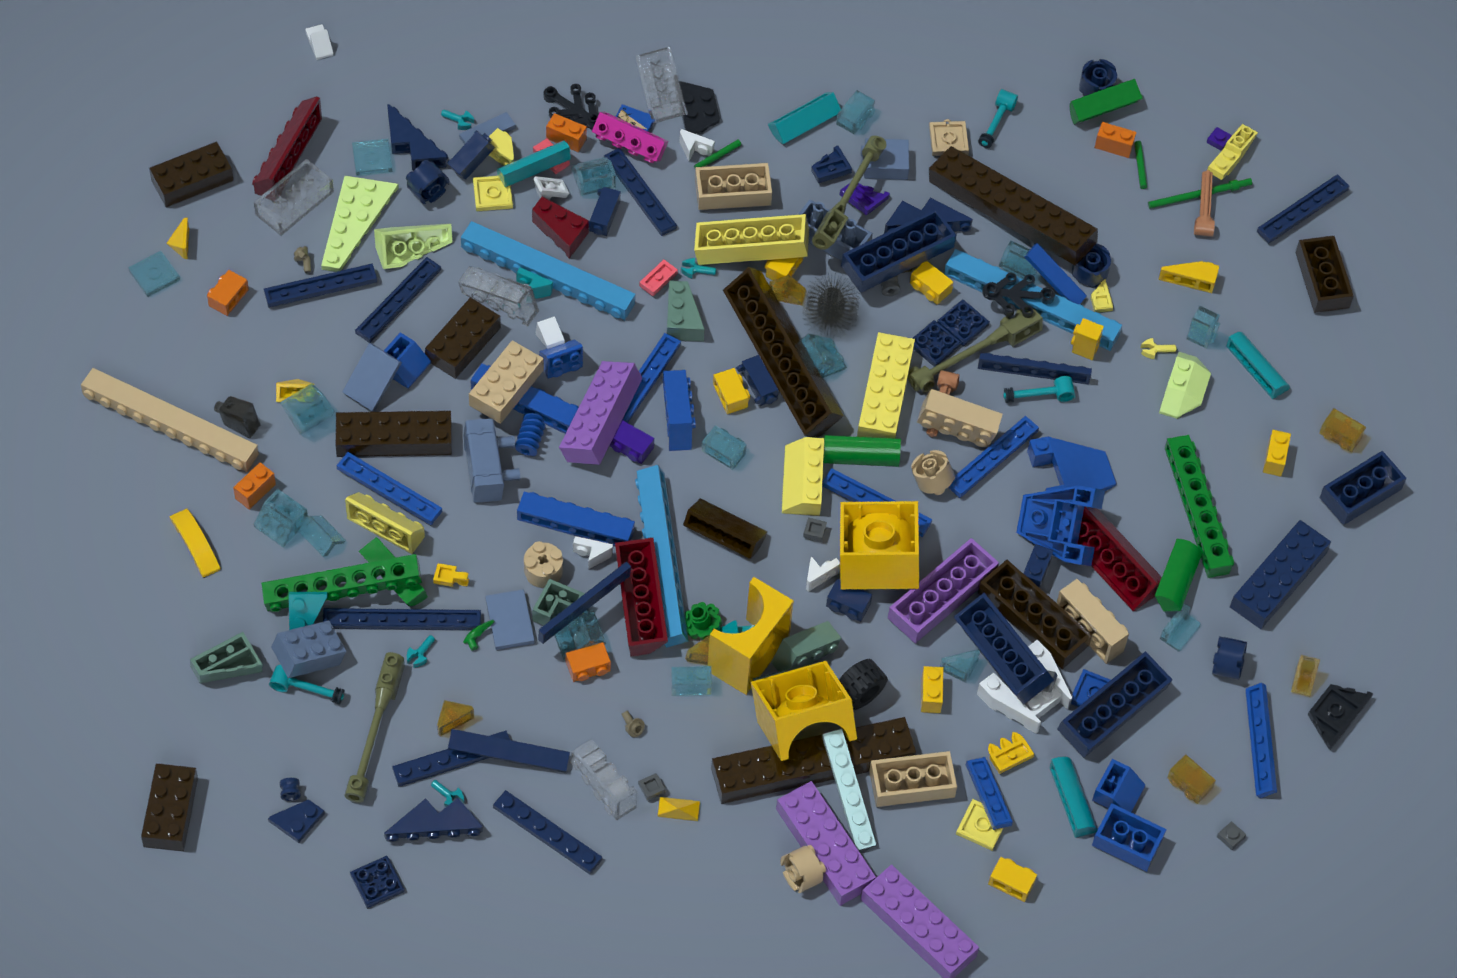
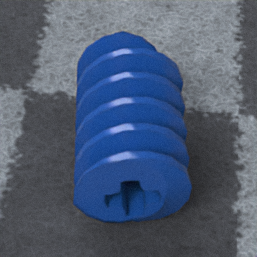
(530, 434)

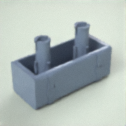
(849, 237)
(484, 460)

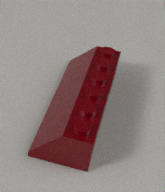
(289, 145)
(1118, 560)
(642, 597)

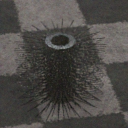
(832, 306)

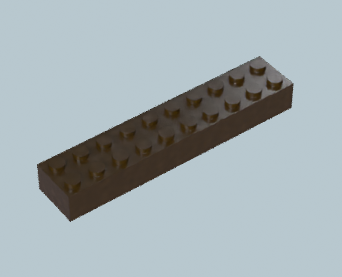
(1013, 205)
(783, 353)
(762, 771)

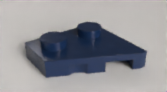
(831, 166)
(297, 819)

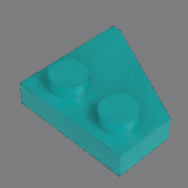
(304, 608)

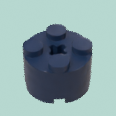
(1097, 76)
(427, 182)
(1093, 267)
(1229, 658)

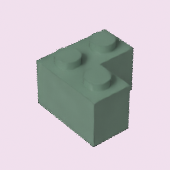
(553, 600)

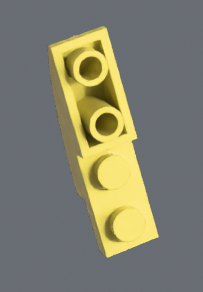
(1233, 152)

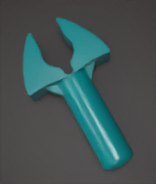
(462, 125)
(695, 268)
(419, 652)
(447, 793)

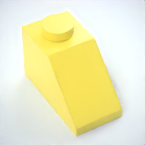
(504, 149)

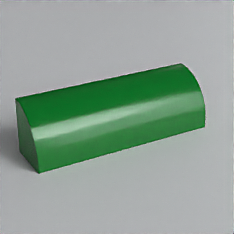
(1104, 101)
(862, 451)
(377, 551)
(1178, 575)

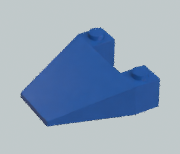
(1072, 463)
(1055, 520)

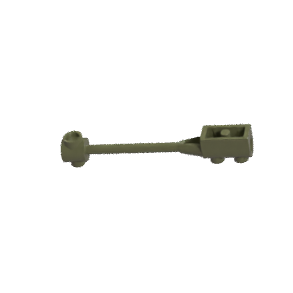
(835, 218)
(1010, 330)
(385, 690)

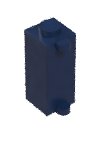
(472, 154)
(604, 211)
(759, 380)

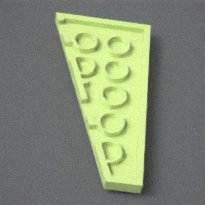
(355, 214)

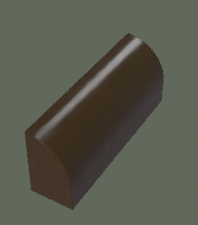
(724, 528)

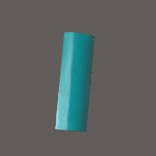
(805, 117)
(534, 163)
(1257, 365)
(1072, 796)

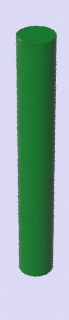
(717, 155)
(1140, 164)

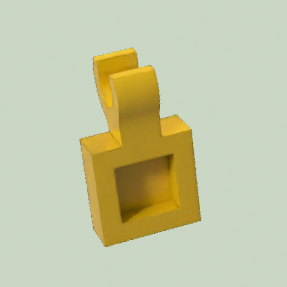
(448, 574)

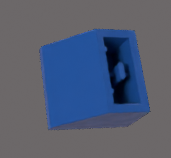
(412, 357)
(562, 358)
(1119, 786)

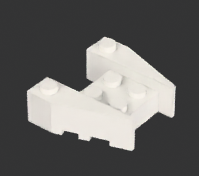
(1001, 698)

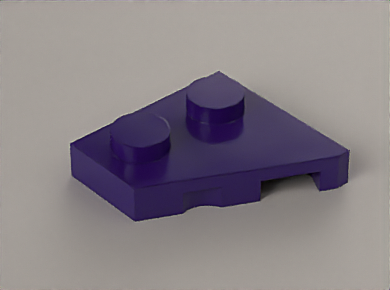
(865, 198)

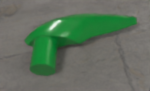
(476, 632)

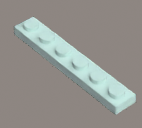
(848, 789)

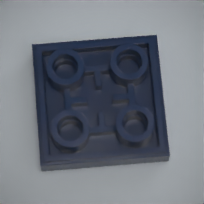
(963, 322)
(935, 343)
(376, 882)

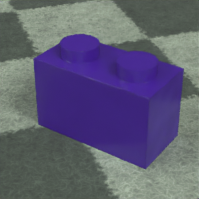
(632, 442)

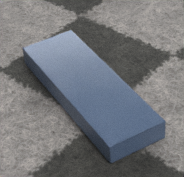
(501, 122)

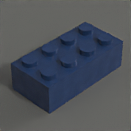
(1363, 487)

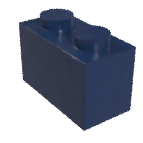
(1038, 564)
(849, 602)

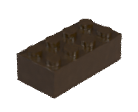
(191, 174)
(1324, 274)
(463, 337)
(169, 807)

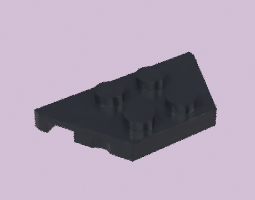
(700, 108)
(1336, 712)

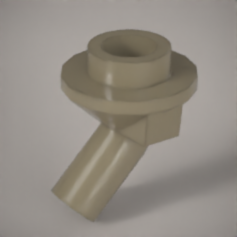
(301, 254)
(634, 726)

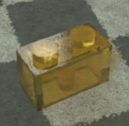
(1342, 430)
(1191, 779)

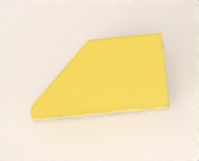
(1101, 298)

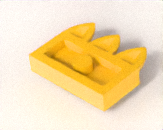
(1010, 754)

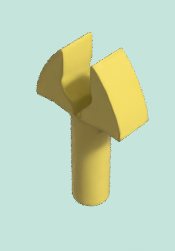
(1155, 348)

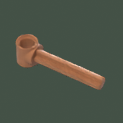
(1204, 223)
(947, 384)

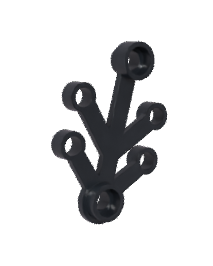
(573, 108)
(1016, 293)

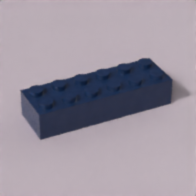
(898, 250)
(1280, 574)
(1004, 648)
(1114, 704)

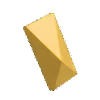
(180, 239)
(287, 388)
(678, 809)

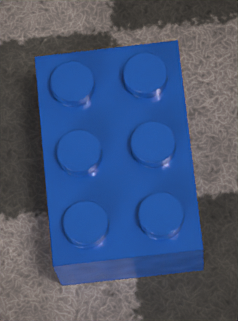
(1129, 837)

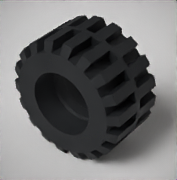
(863, 682)

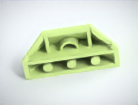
(1185, 386)

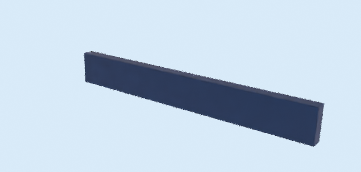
(402, 619)

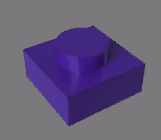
(1218, 138)

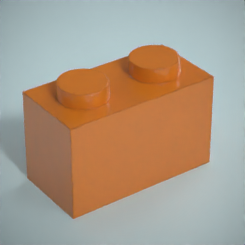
(564, 129)
(1115, 139)
(227, 292)
(254, 485)
(588, 662)

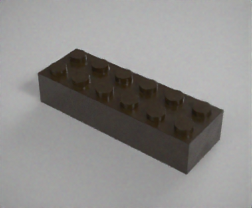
(394, 433)
(1035, 613)

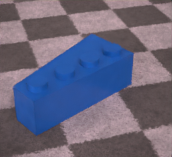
(678, 409)

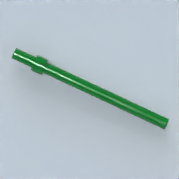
(1233, 185)

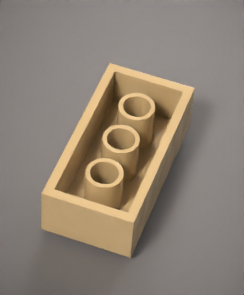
(733, 186)
(506, 381)
(959, 418)
(1107, 633)
(913, 779)

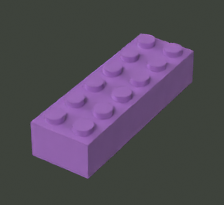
(600, 412)
(942, 591)
(817, 826)
(919, 923)

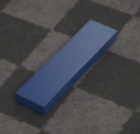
(1054, 274)
(989, 793)

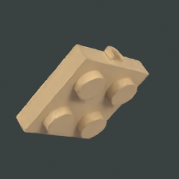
(947, 135)

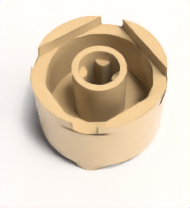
(933, 472)
(543, 563)
(802, 868)

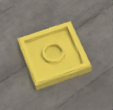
(491, 194)
(977, 828)

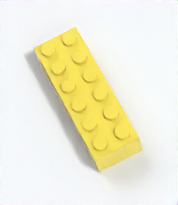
(751, 239)
(886, 386)

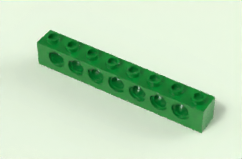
(1213, 564)
(351, 575)

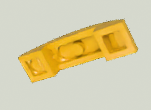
(195, 542)

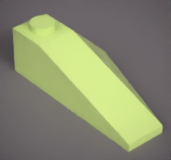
(403, 244)

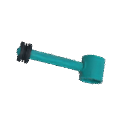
(1005, 101)
(1062, 388)
(281, 683)

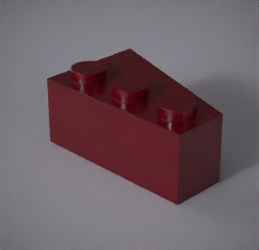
(560, 225)

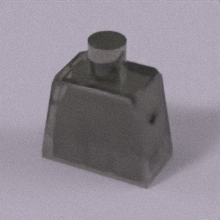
(238, 416)

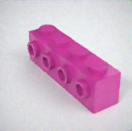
(629, 136)

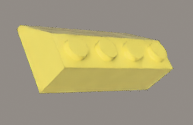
(803, 476)
(384, 522)

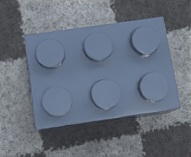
(308, 649)

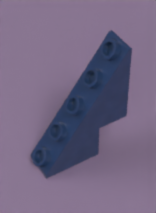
(408, 139)
(907, 212)
(426, 821)

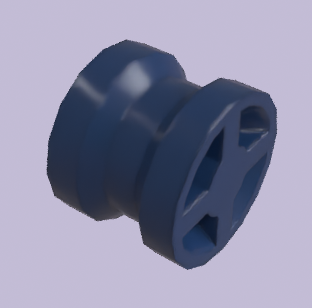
(290, 789)

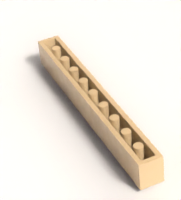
(169, 420)

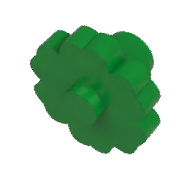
(702, 620)

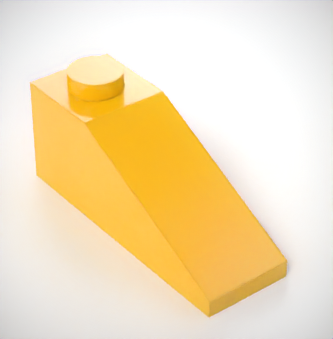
(1193, 275)

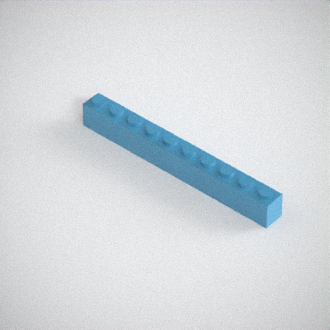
(565, 277)
(1059, 313)
(658, 525)

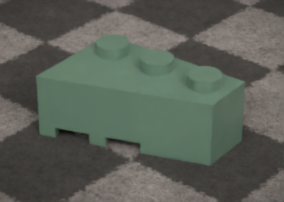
(683, 316)
(806, 647)
(226, 660)

